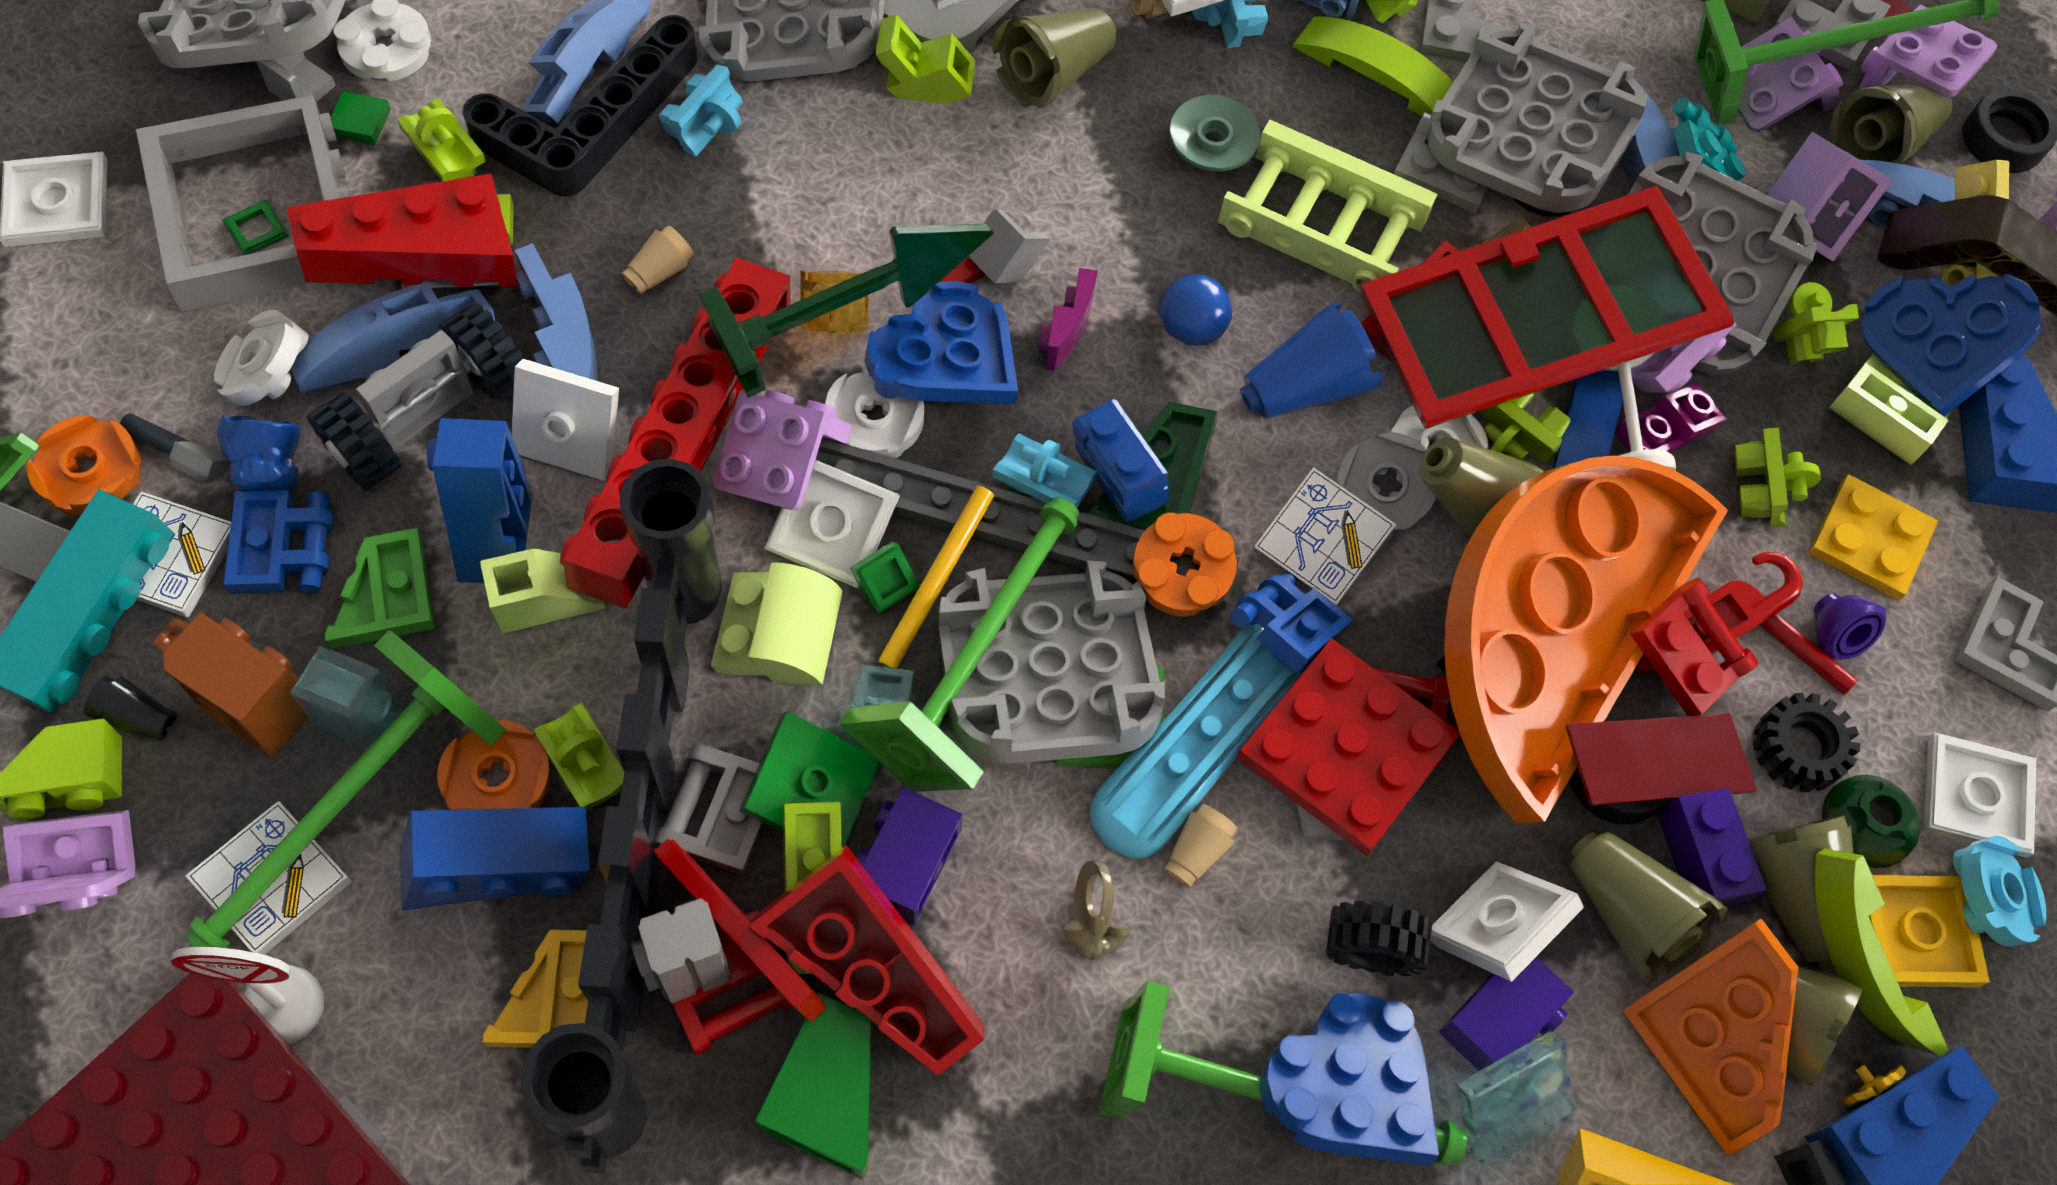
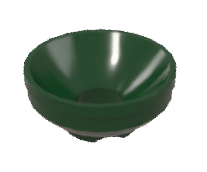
(1878, 843)

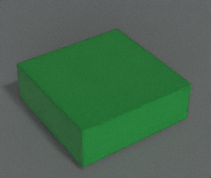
(360, 117)
(267, 239)
(885, 577)

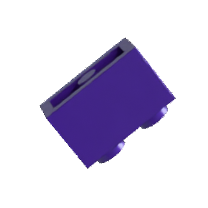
(1712, 847)
(910, 850)
(1507, 1014)

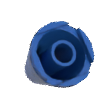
(1313, 366)

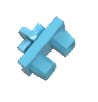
(1235, 19)
(707, 109)
(1043, 471)

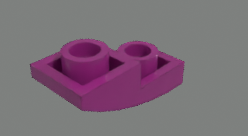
(1068, 320)
(1675, 420)

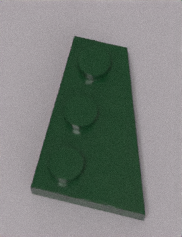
(1181, 444)

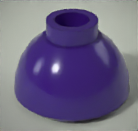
(1848, 625)

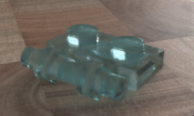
(1517, 1082)

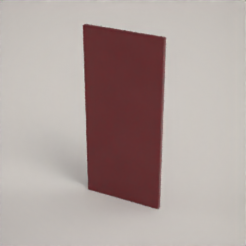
(1659, 758)

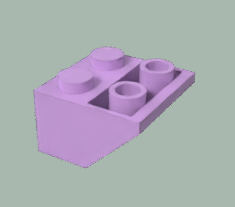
(1832, 189)

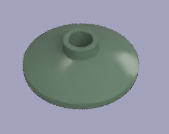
(1218, 119)

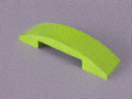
(1376, 57)
(1844, 901)

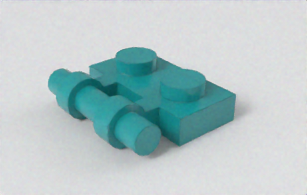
(1703, 137)

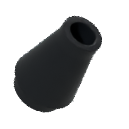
(128, 708)

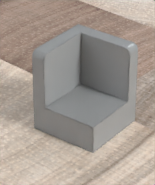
(295, 77)
(1009, 251)

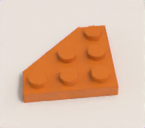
(1726, 1034)

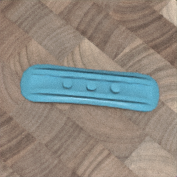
(1190, 749)

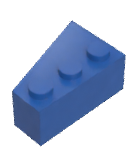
(2011, 441)
(480, 492)
(492, 854)
(1914, 1126)

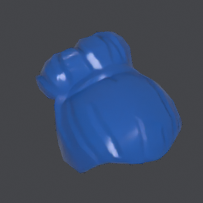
(259, 452)

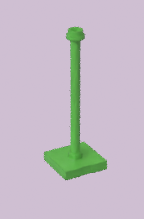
(1725, 64)
(431, 696)
(909, 738)
(1140, 1053)

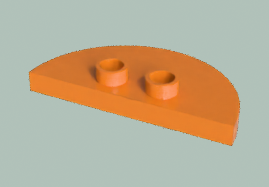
(1550, 610)

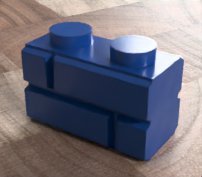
(1122, 460)

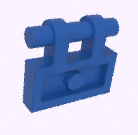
(261, 540)
(1299, 630)

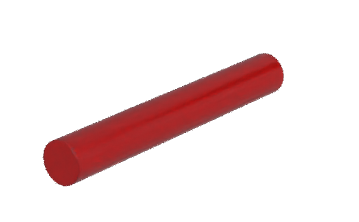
(1809, 653)

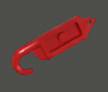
(1743, 605)

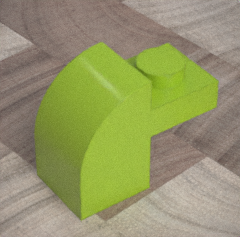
(927, 70)

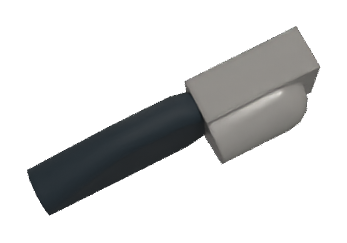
(185, 456)

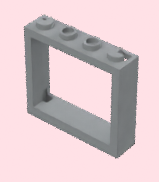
(219, 133)

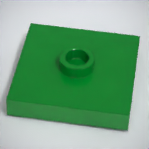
(808, 767)

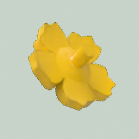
(1873, 1085)

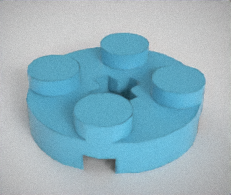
(1999, 893)

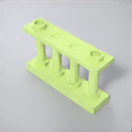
(1342, 174)

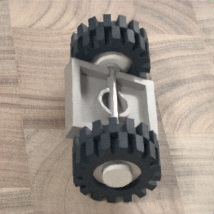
(416, 393)

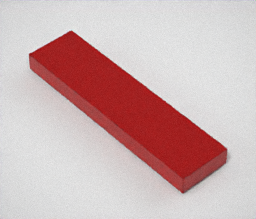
(736, 924)

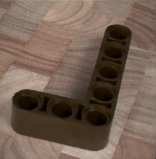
(1977, 230)

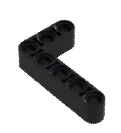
(576, 151)

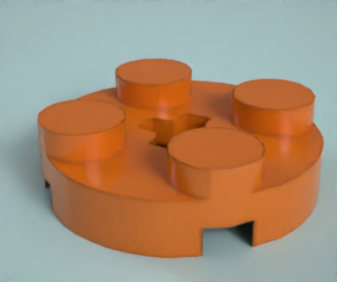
(69, 441)
(1189, 535)
(521, 757)

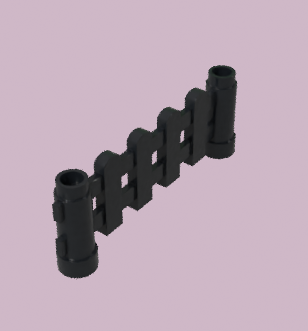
(578, 1072)

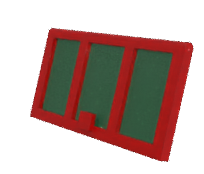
(1544, 306)

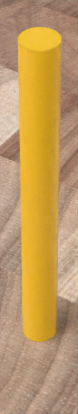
(936, 578)

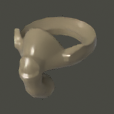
(1087, 928)

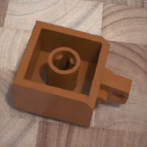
(233, 680)

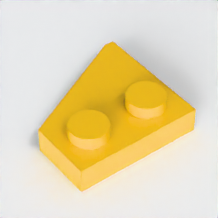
(543, 994)

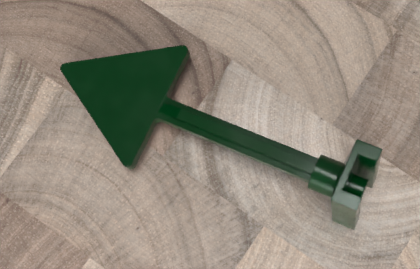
(920, 261)

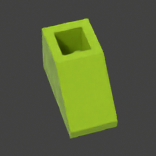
(66, 767)

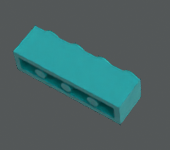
(79, 600)

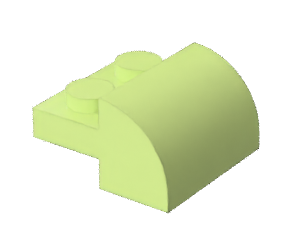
(1889, 411)
(778, 625)

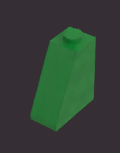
(825, 1090)

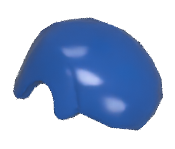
(1195, 310)

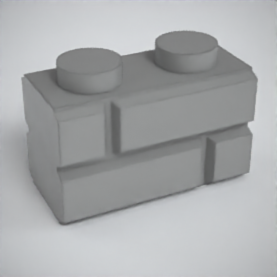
(681, 952)

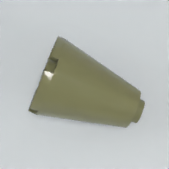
(1050, 52)
(1888, 121)
(1471, 479)
(1788, 870)
(1643, 903)
(1819, 1014)

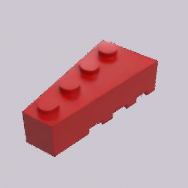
(407, 235)
(865, 951)

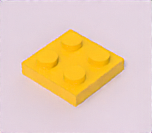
(1873, 537)
(1927, 932)

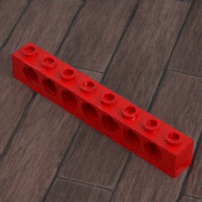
(697, 395)

